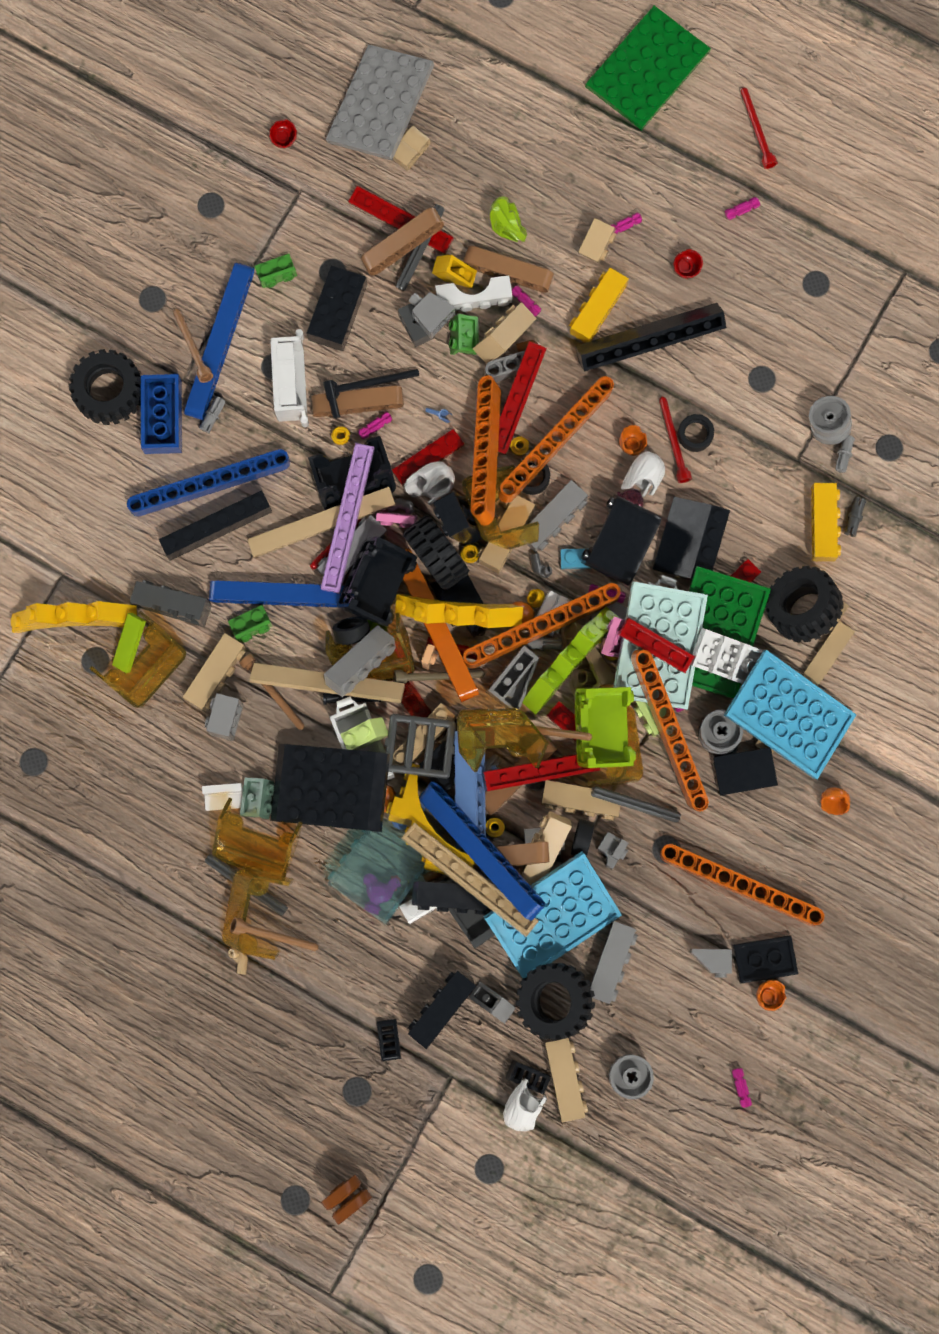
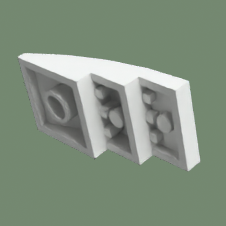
(724, 656)

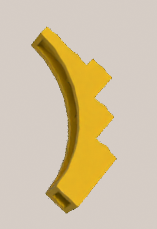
(458, 613)
(71, 614)
(407, 810)

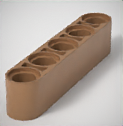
(402, 241)
(500, 265)
(359, 401)
(496, 798)
(524, 854)

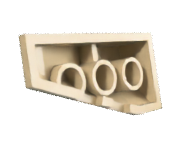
(593, 670)

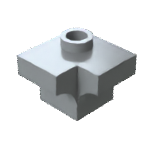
(613, 849)

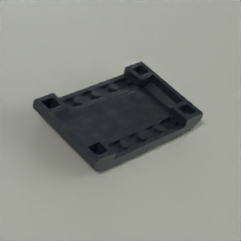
(330, 787)

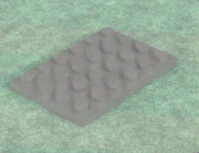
(380, 102)

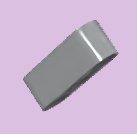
(501, 365)

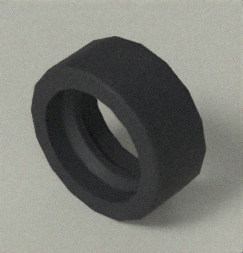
(696, 418)
(542, 486)
(351, 630)
(582, 837)

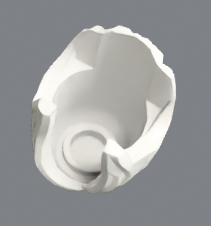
(645, 471)
(431, 481)
(522, 1108)

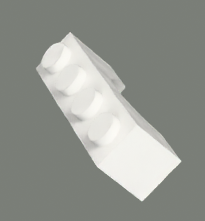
(496, 293)

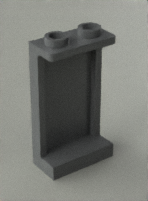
(472, 924)

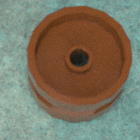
(346, 1199)

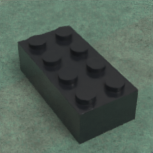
(337, 308)
(457, 518)
(441, 1010)

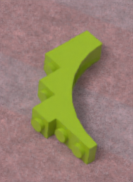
(568, 660)

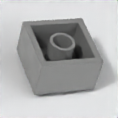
(224, 717)

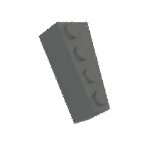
(171, 603)

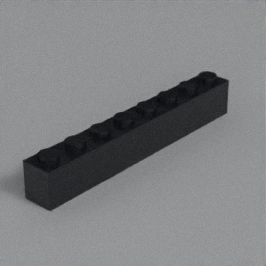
(650, 336)

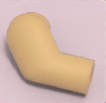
(241, 960)

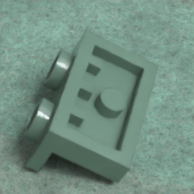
(257, 798)

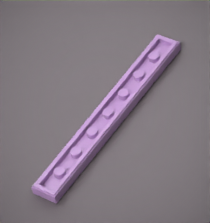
(347, 518)

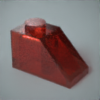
(413, 702)

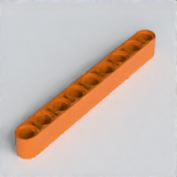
(552, 446)
(486, 450)
(548, 618)
(443, 640)
(663, 723)
(749, 892)

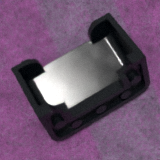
(332, 475)
(622, 540)
(376, 580)

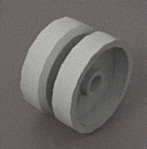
(830, 420)
(721, 743)
(642, 1079)

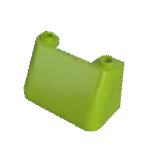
(604, 716)

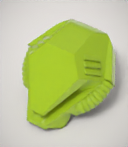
(506, 220)

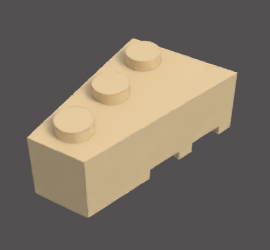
(505, 332)

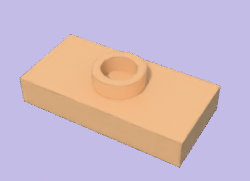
(429, 657)

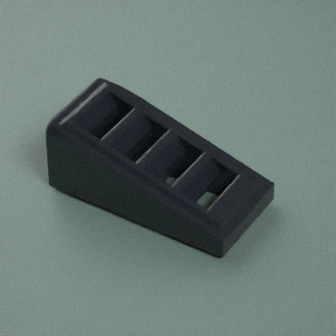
(388, 1057)
(513, 1070)

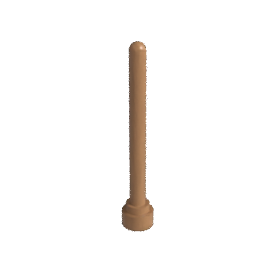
(203, 372)
(247, 663)
(564, 733)
(239, 927)

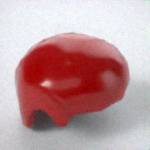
(283, 134)
(688, 264)

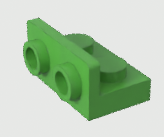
(276, 271)
(463, 334)
(250, 623)

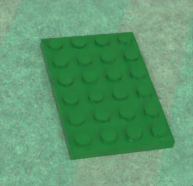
(647, 67)
(731, 610)

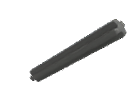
(414, 259)
(635, 804)
(229, 873)

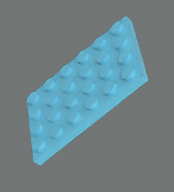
(790, 714)
(573, 912)

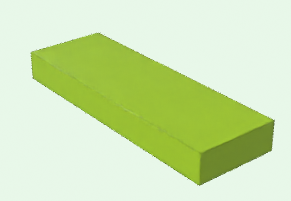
(129, 642)

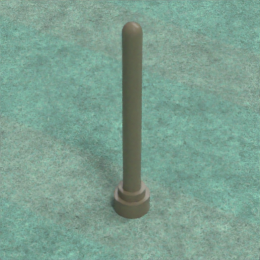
(402, 677)

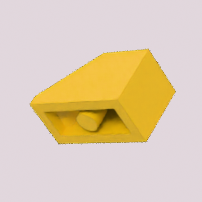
(454, 271)

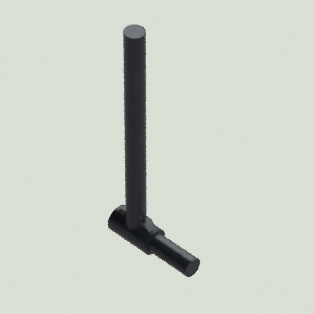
(332, 389)

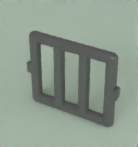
(432, 724)

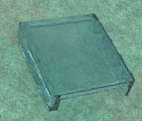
(378, 873)

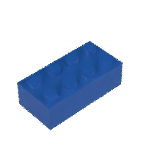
(161, 414)

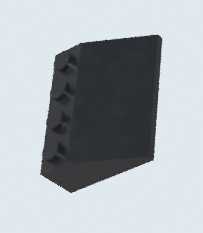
(690, 538)

